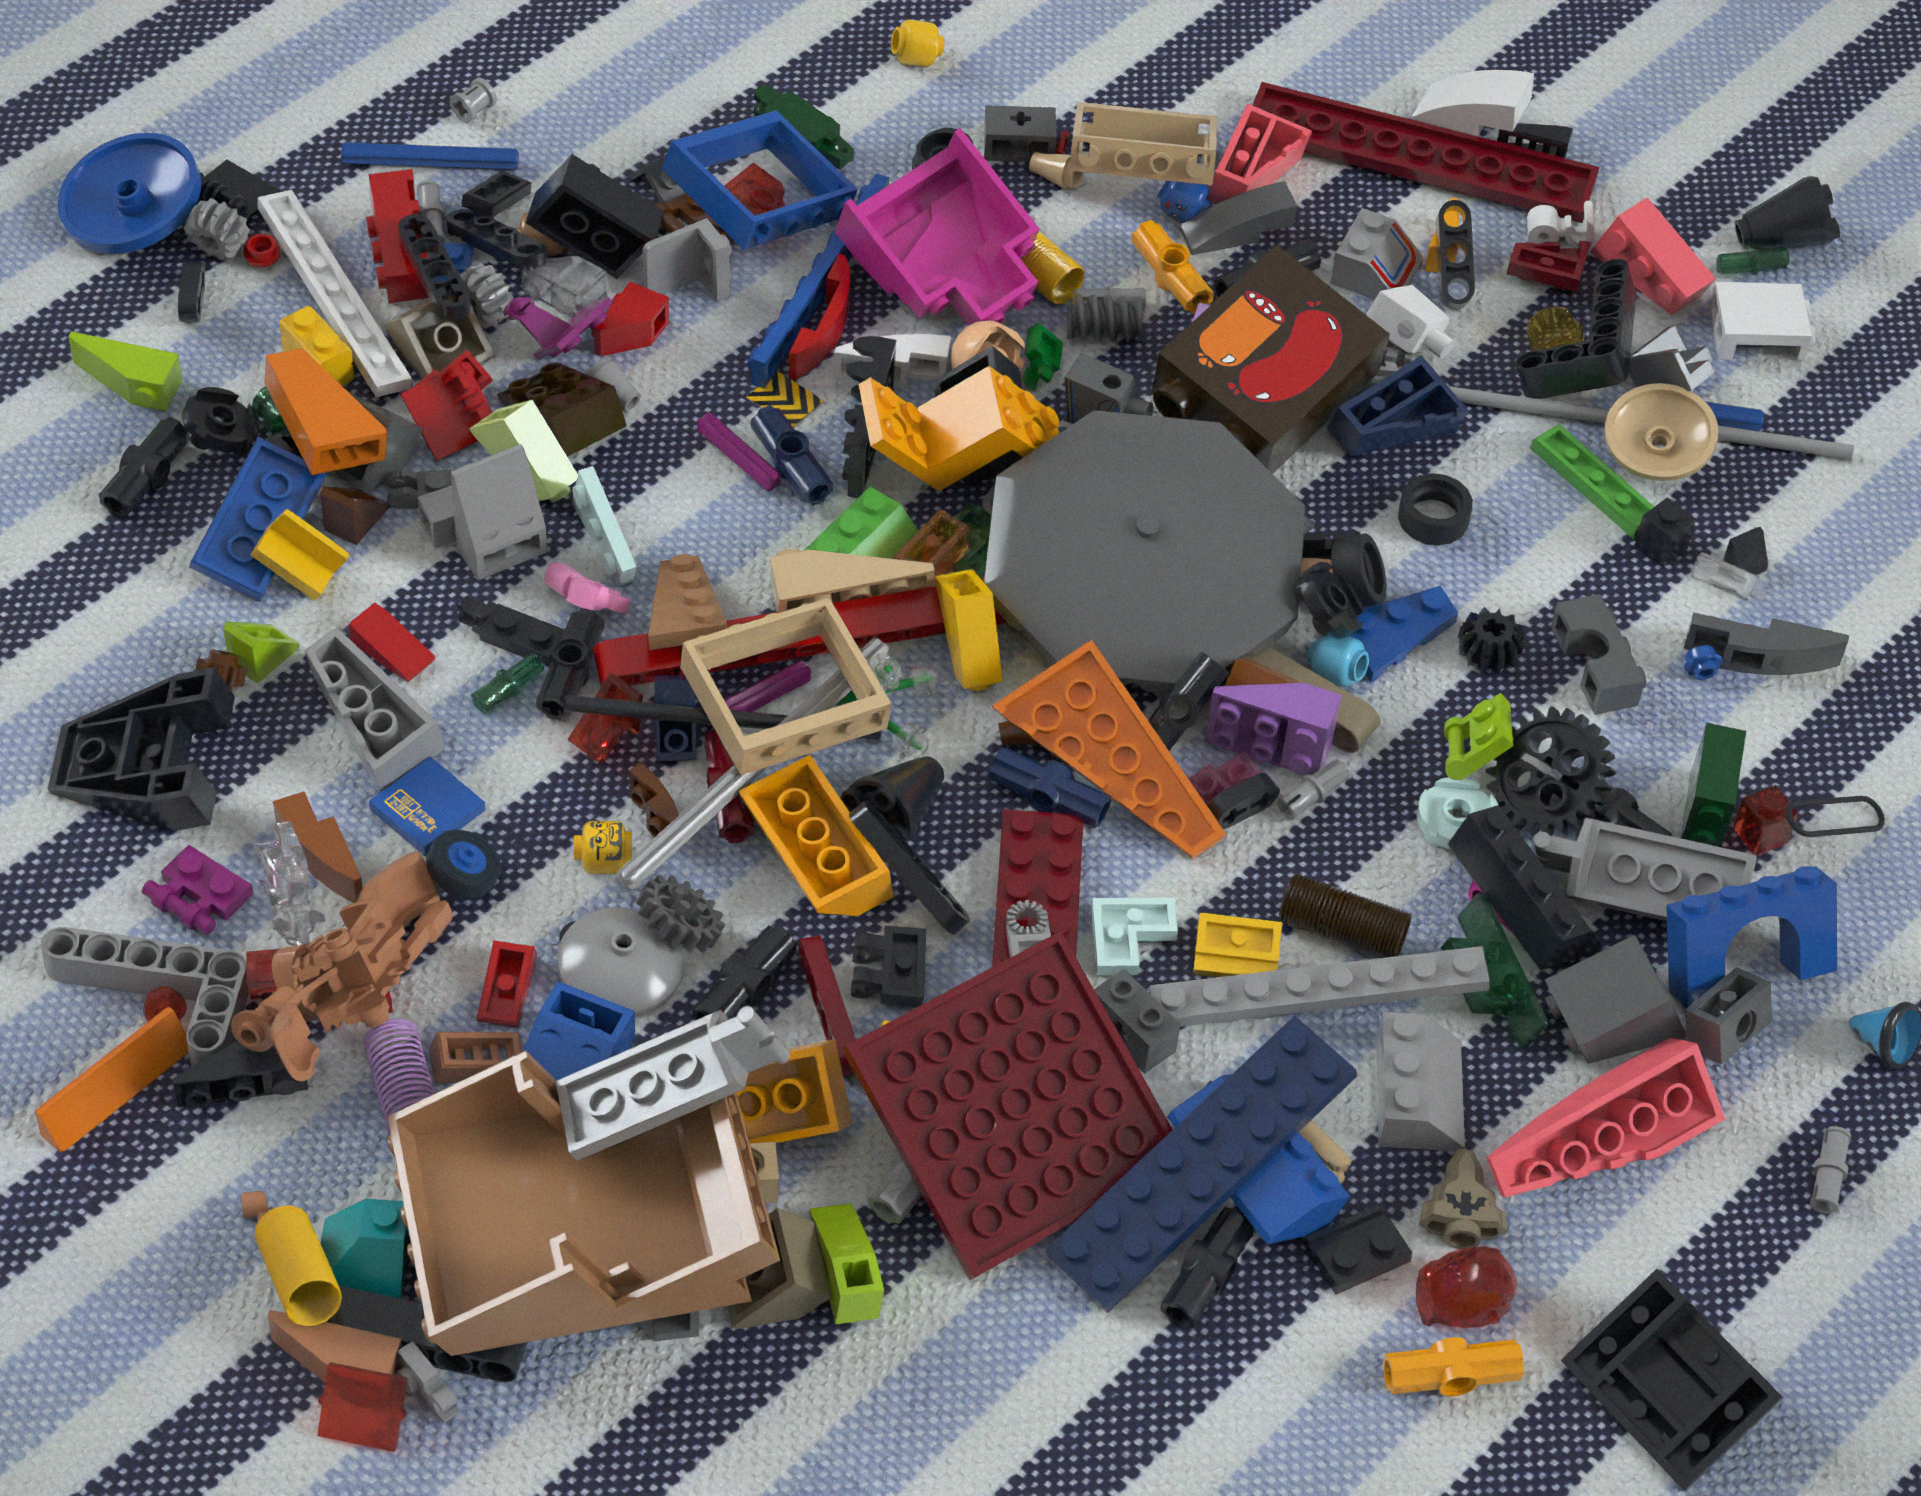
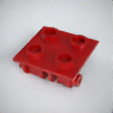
(447, 410)

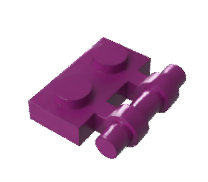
(203, 881)

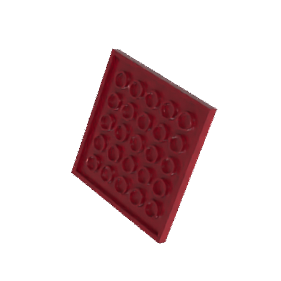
(1010, 1102)

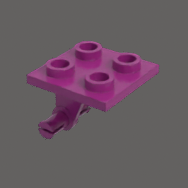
(550, 331)

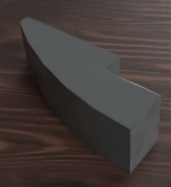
(1240, 219)

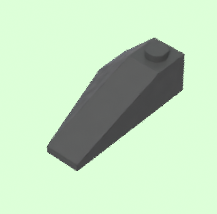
(400, 445)

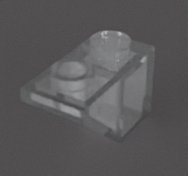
(566, 284)

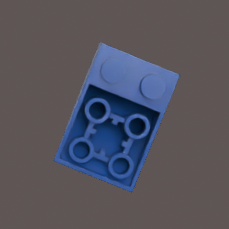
(578, 1031)

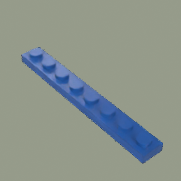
(801, 308)

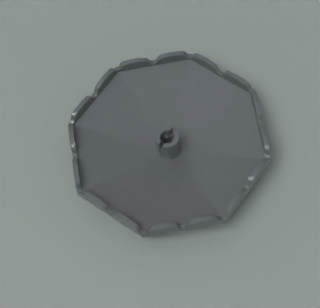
(1147, 545)

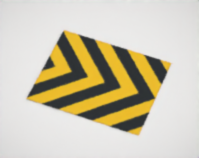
(788, 396)

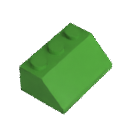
(868, 527)

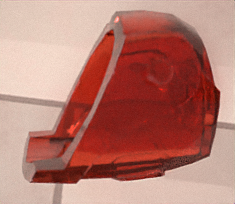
(1466, 1288)

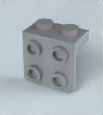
(689, 256)

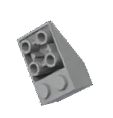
(497, 513)

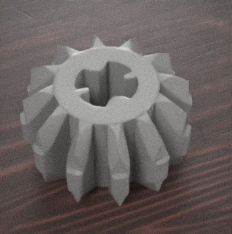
(216, 229)
(487, 293)

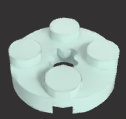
(1439, 802)

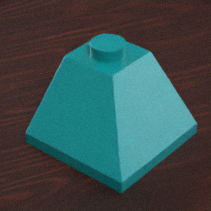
(368, 1246)

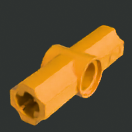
(1171, 266)
(1453, 1366)

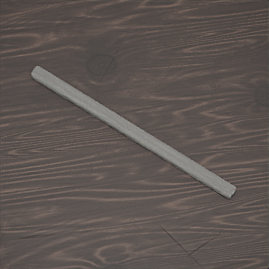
(727, 786)

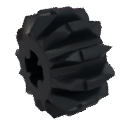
(1491, 640)

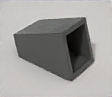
(1613, 1003)

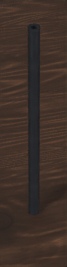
(671, 712)

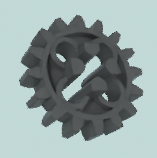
(680, 913)

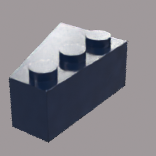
(1398, 411)

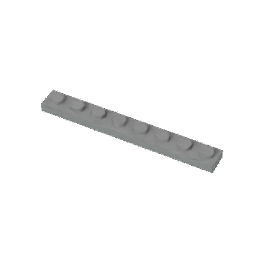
(1324, 986)

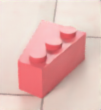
(1257, 153)
(1656, 256)

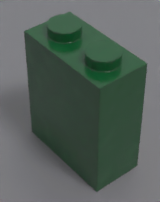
(1713, 785)

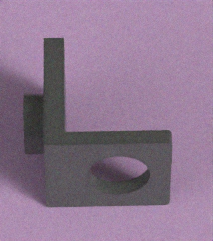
(661, 183)

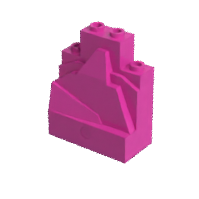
(946, 237)

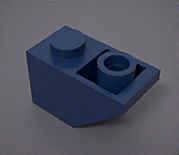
(674, 738)

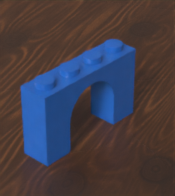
(1706, 924)

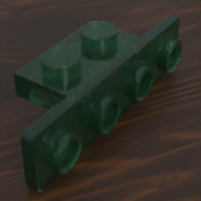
(1508, 987)

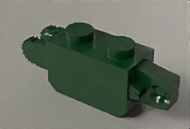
(811, 123)

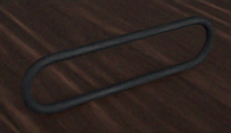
(1797, 829)

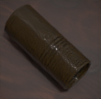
(1352, 918)

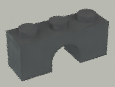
(1590, 628)

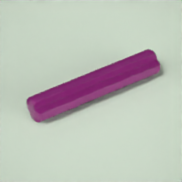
(739, 451)
(770, 688)

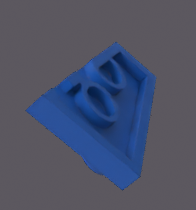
(1401, 625)

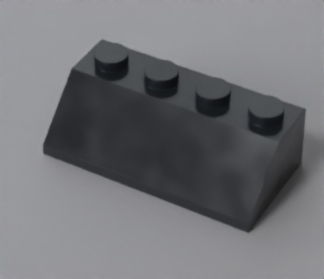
(1521, 889)

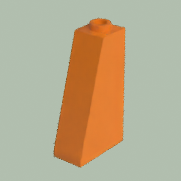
(322, 415)

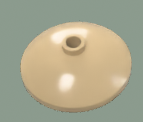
(1664, 417)

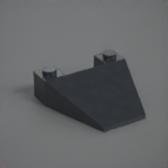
(138, 749)

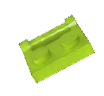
(1489, 734)

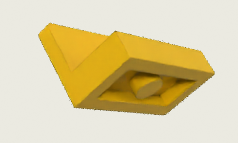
(299, 554)

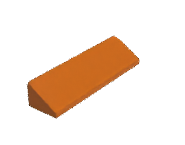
(112, 1081)

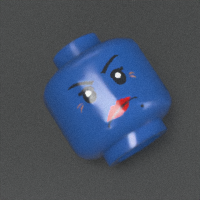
(1183, 199)

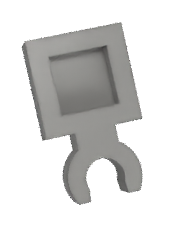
(425, 1382)

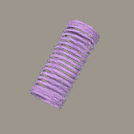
(392, 1054)

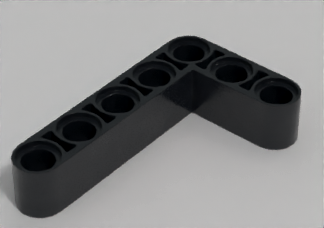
(1590, 363)

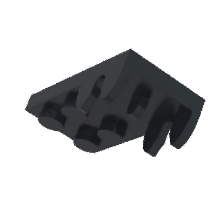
(857, 443)

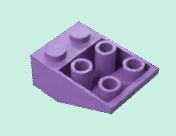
(1275, 723)

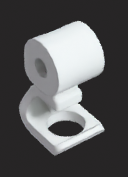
(1547, 226)

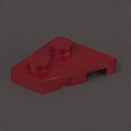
(1549, 263)

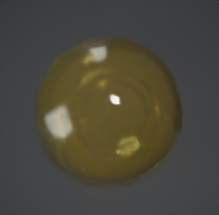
(1553, 328)

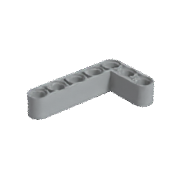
(118, 962)

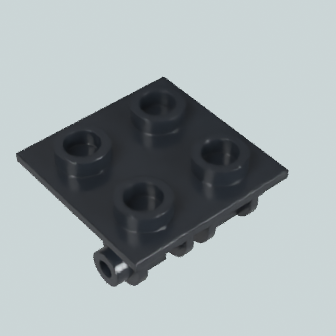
(235, 187)

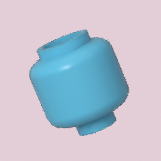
(1339, 659)

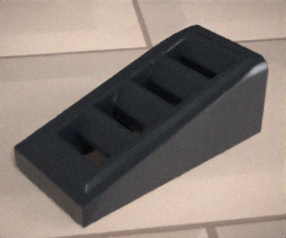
(1553, 138)

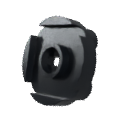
(237, 427)
(1330, 601)

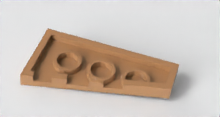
(683, 604)

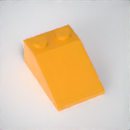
(796, 1097)

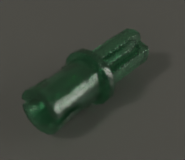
(1753, 260)
(507, 683)

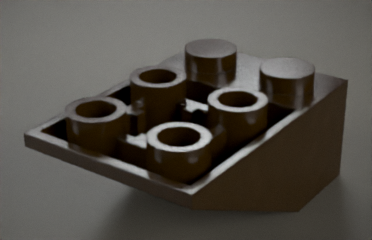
(572, 404)

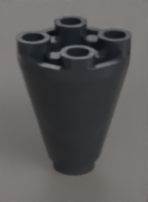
(1791, 218)
(899, 793)

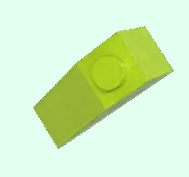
(132, 371)

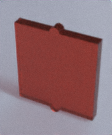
(362, 1406)

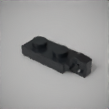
(510, 629)

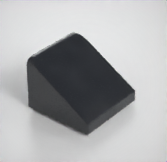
(1748, 551)

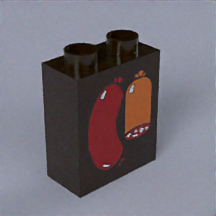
(1270, 359)

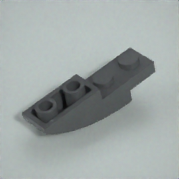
(1779, 650)

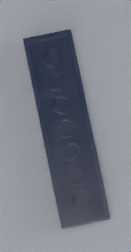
(1201, 1163)

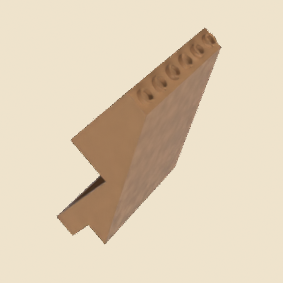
(542, 1246)

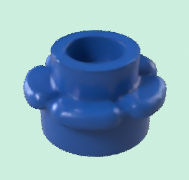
(1702, 662)

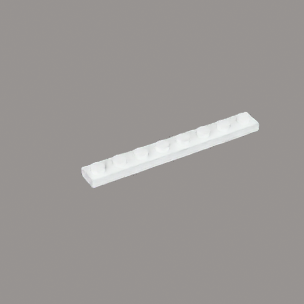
(334, 293)

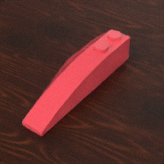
(1613, 1120)

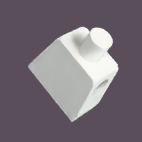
(1412, 320)

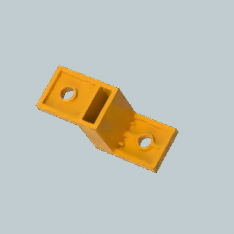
(957, 428)

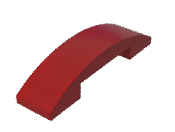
(814, 346)

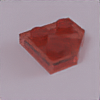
(757, 190)

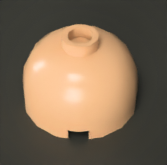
(983, 335)

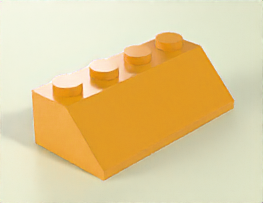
(818, 840)

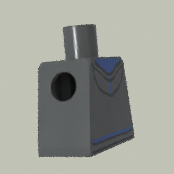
(1101, 387)

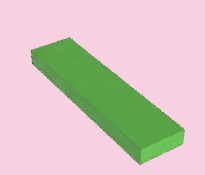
(1592, 478)

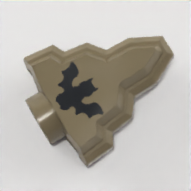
(1463, 1206)

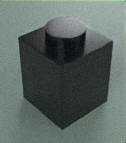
(1665, 532)

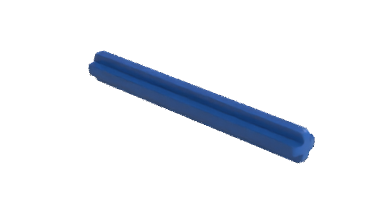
(430, 156)

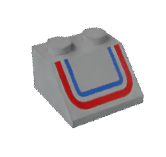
(1375, 256)

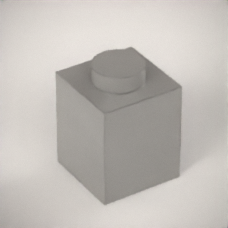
(437, 516)

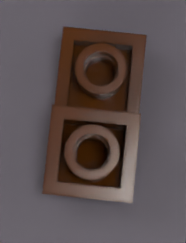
(651, 795)

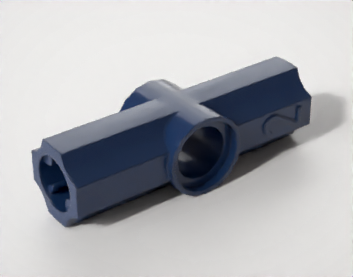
(791, 455)
(1049, 787)

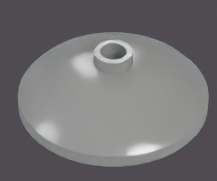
(633, 976)

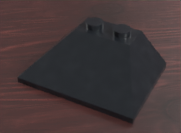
(1671, 1379)

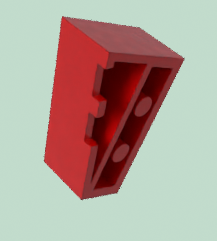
(391, 201)

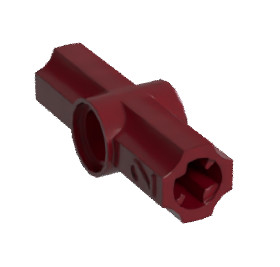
(735, 819)

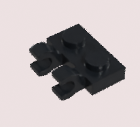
(902, 965)

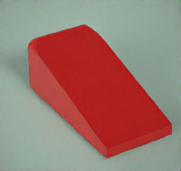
(389, 642)
(506, 983)

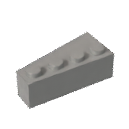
(375, 713)

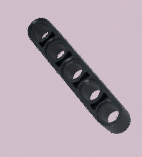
(403, 1320)

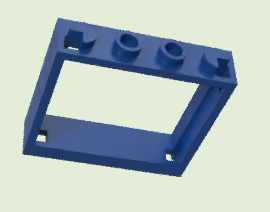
(771, 131)

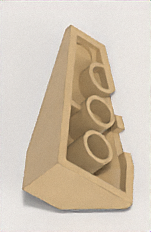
(818, 575)

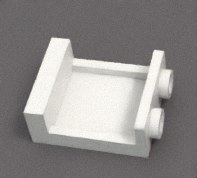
(1760, 316)

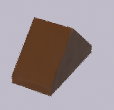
(350, 512)

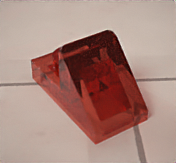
(599, 733)

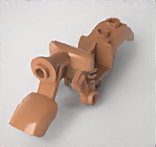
(347, 972)

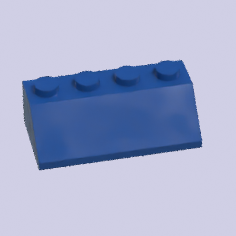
(1287, 1195)

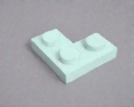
(1123, 922)

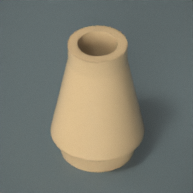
(1055, 169)

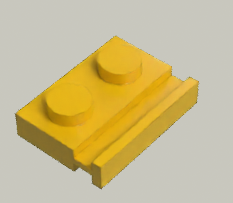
(1235, 945)

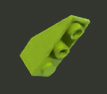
(848, 1264)

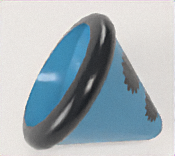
(1890, 1033)

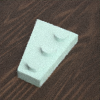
(602, 526)

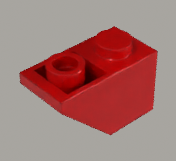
(632, 321)

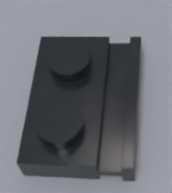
(1358, 1249)

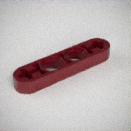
(826, 996)

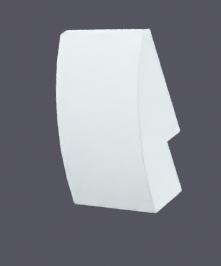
(1477, 100)

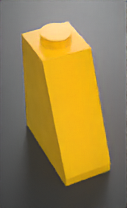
(970, 629)

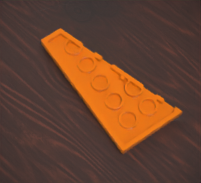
(1100, 732)

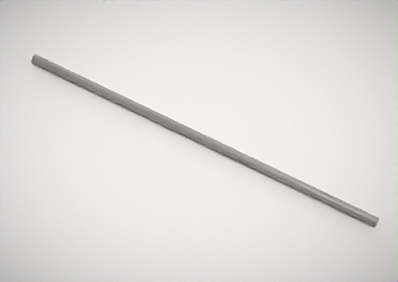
(1599, 415)

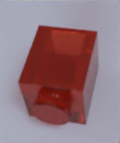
(1764, 821)

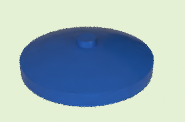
(129, 193)

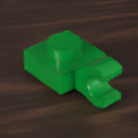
(1044, 353)

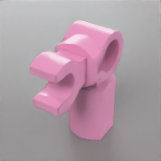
(583, 591)

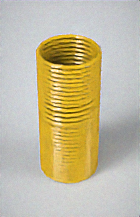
(1054, 271)
(297, 1266)

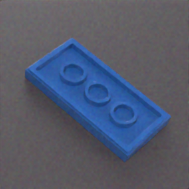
(261, 491)

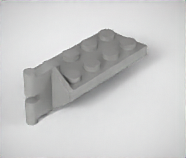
(1640, 868)
(664, 1079)

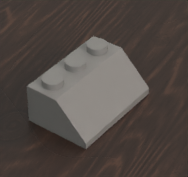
(1419, 1084)

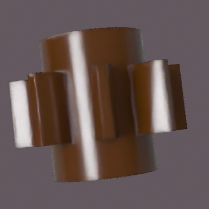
(226, 666)

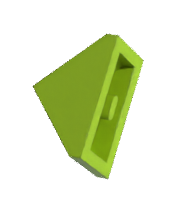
(259, 647)

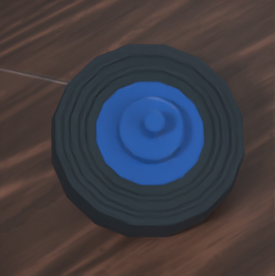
(463, 864)

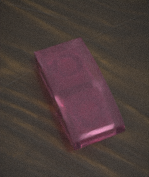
(1213, 781)

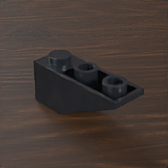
(235, 1075)

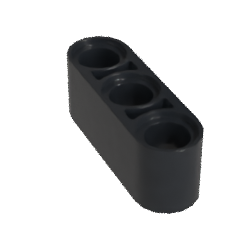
(1455, 237)

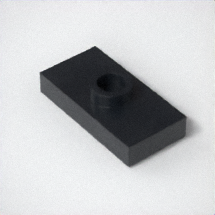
(496, 194)

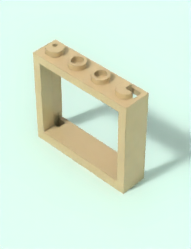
(1144, 144)
(802, 735)

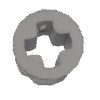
(473, 100)

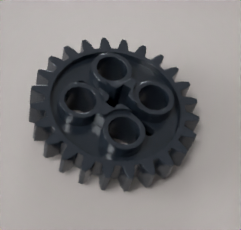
(1570, 739)

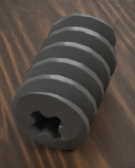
(1105, 317)

